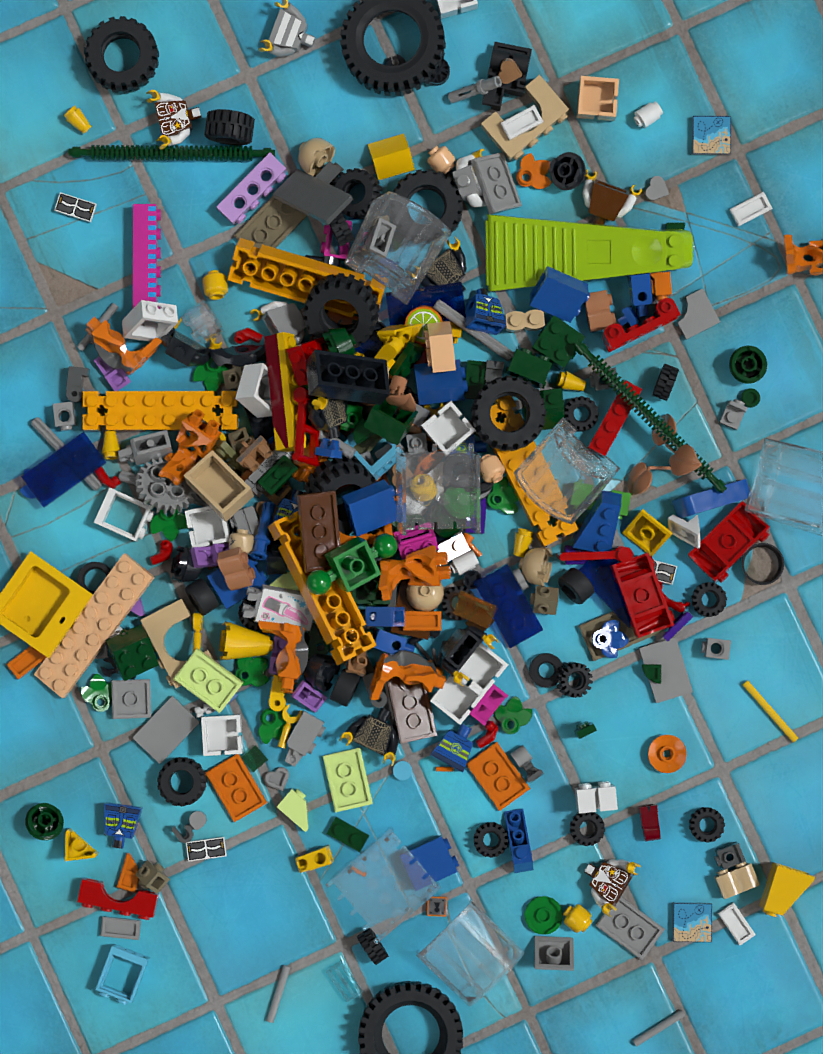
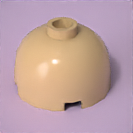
(315, 154)
(536, 565)
(424, 597)

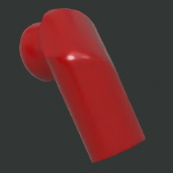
(247, 334)
(106, 480)
(164, 553)
(490, 734)

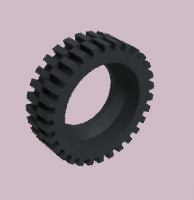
(402, 76)
(410, 994)

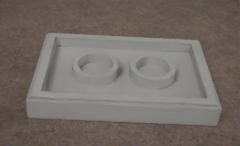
(496, 183)
(673, 671)
(166, 730)
(631, 928)

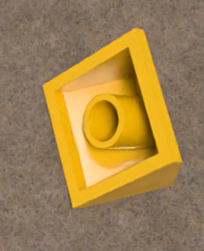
(391, 157)
(647, 532)

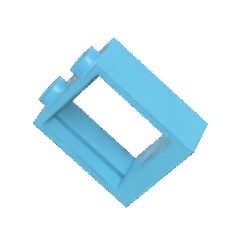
(381, 465)
(129, 955)

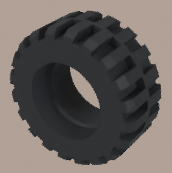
(121, 29)
(440, 184)
(345, 289)
(508, 387)
(336, 474)

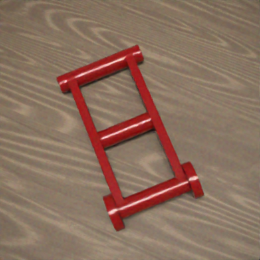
(301, 396)
(620, 553)

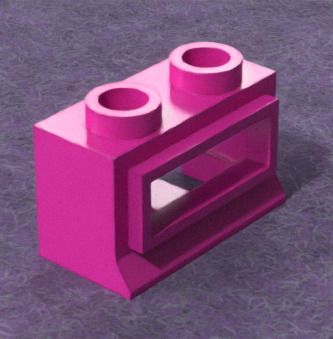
(326, 246)
(415, 542)
(488, 704)

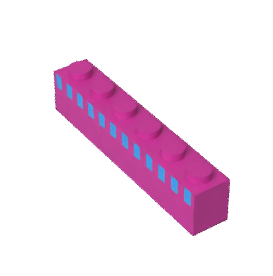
(146, 253)

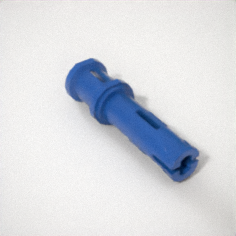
(262, 538)

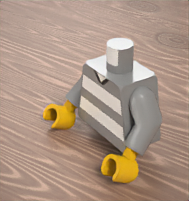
(288, 32)

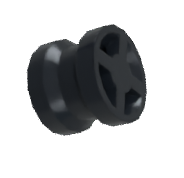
(469, 577)

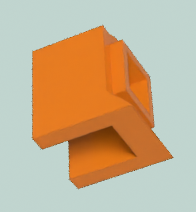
(661, 285)

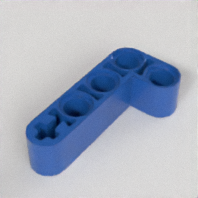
(711, 499)

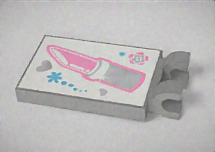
(278, 606)

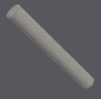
(106, 316)
(278, 993)
(659, 1027)

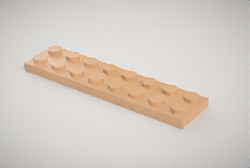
(95, 625)

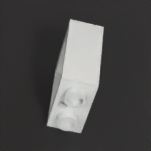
(137, 327)
(106, 507)

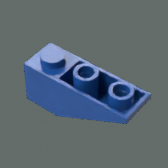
(519, 841)

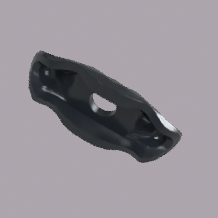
(239, 355)

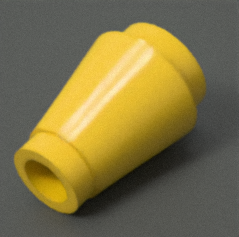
(77, 119)
(570, 382)
(110, 445)
(522, 541)

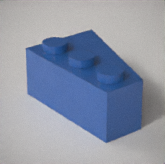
(600, 525)

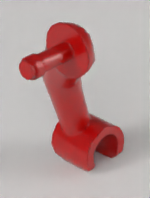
(677, 606)

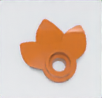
(535, 170)

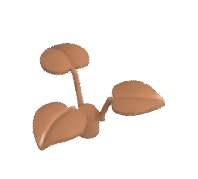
(402, 401)
(681, 462)

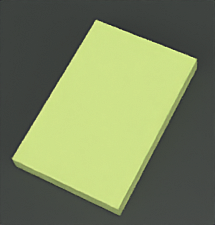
(208, 680)
(347, 779)

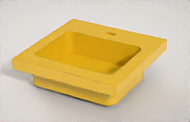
(38, 601)

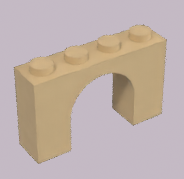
(551, 110)
(156, 627)

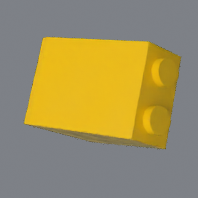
(783, 888)

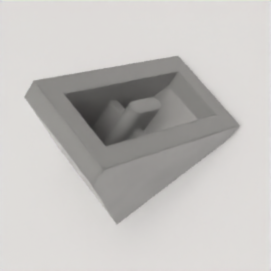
(380, 237)

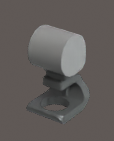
(523, 760)
(196, 821)

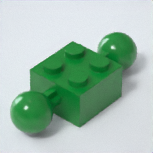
(352, 564)

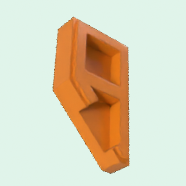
(128, 879)

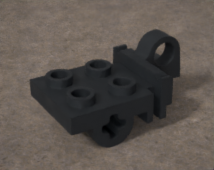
(522, 58)

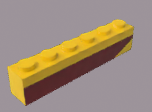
(282, 386)

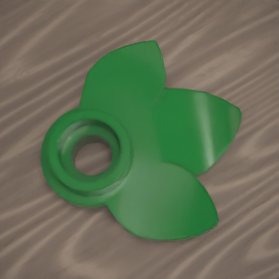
(211, 376)
(506, 496)
(168, 525)
(254, 669)
(97, 690)
(513, 712)
(271, 729)

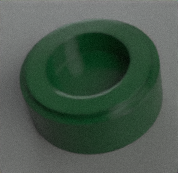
(750, 397)

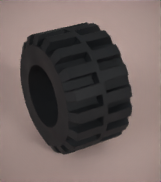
(229, 127)
(372, 190)
(166, 788)

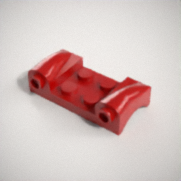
(615, 336)
(729, 542)
(642, 595)

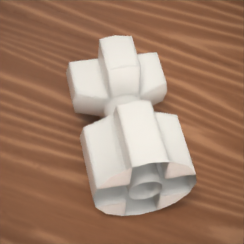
(206, 709)

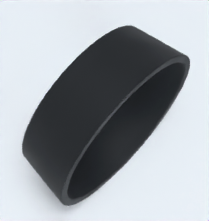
(780, 563)

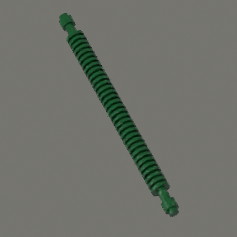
(77, 152)
(582, 349)

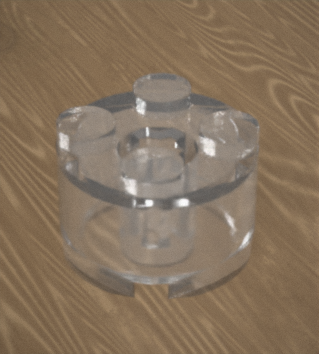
(202, 322)

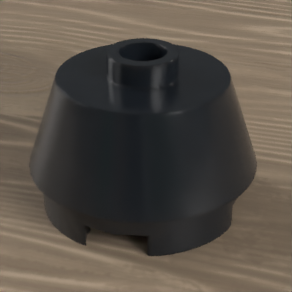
(568, 171)
(183, 566)
(320, 671)

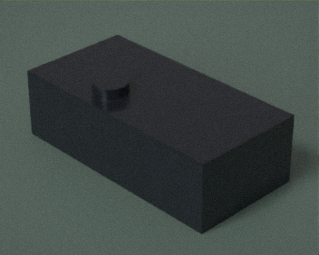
(347, 377)

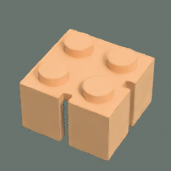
(596, 98)
(440, 347)

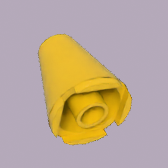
(243, 642)

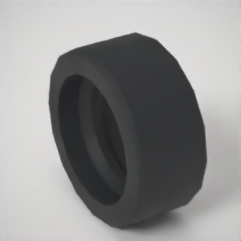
(86, 568)

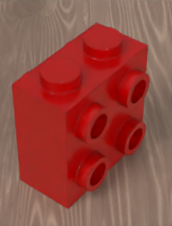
(300, 353)

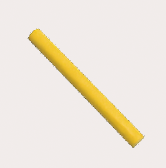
(770, 711)

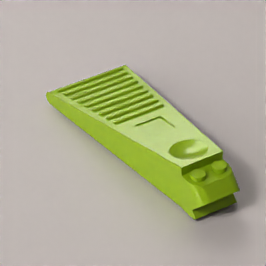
(523, 248)

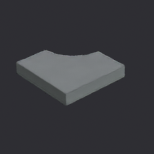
(699, 315)

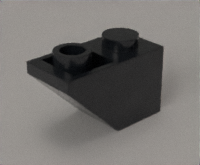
(260, 426)
(275, 561)

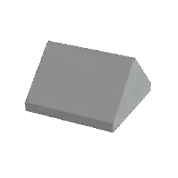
(554, 953)

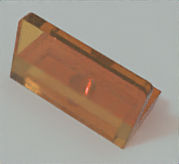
(475, 609)

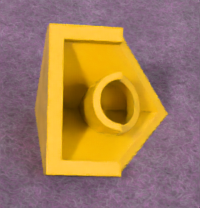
(406, 333)
(77, 848)

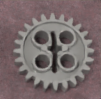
(148, 484)

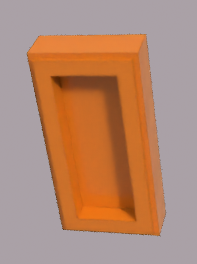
(422, 621)
(25, 662)

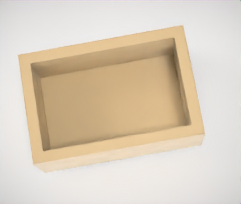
(218, 485)

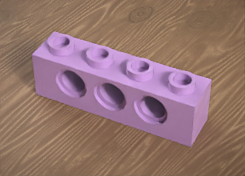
(240, 192)

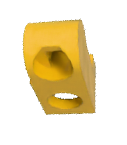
(390, 350)
(277, 699)
(314, 859)

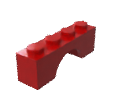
(612, 423)
(93, 893)

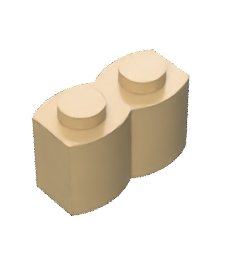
(518, 321)
(736, 880)

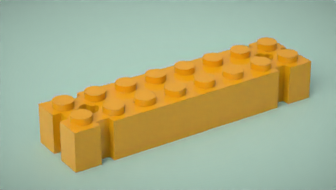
(290, 274)
(156, 409)
(511, 461)
(333, 611)

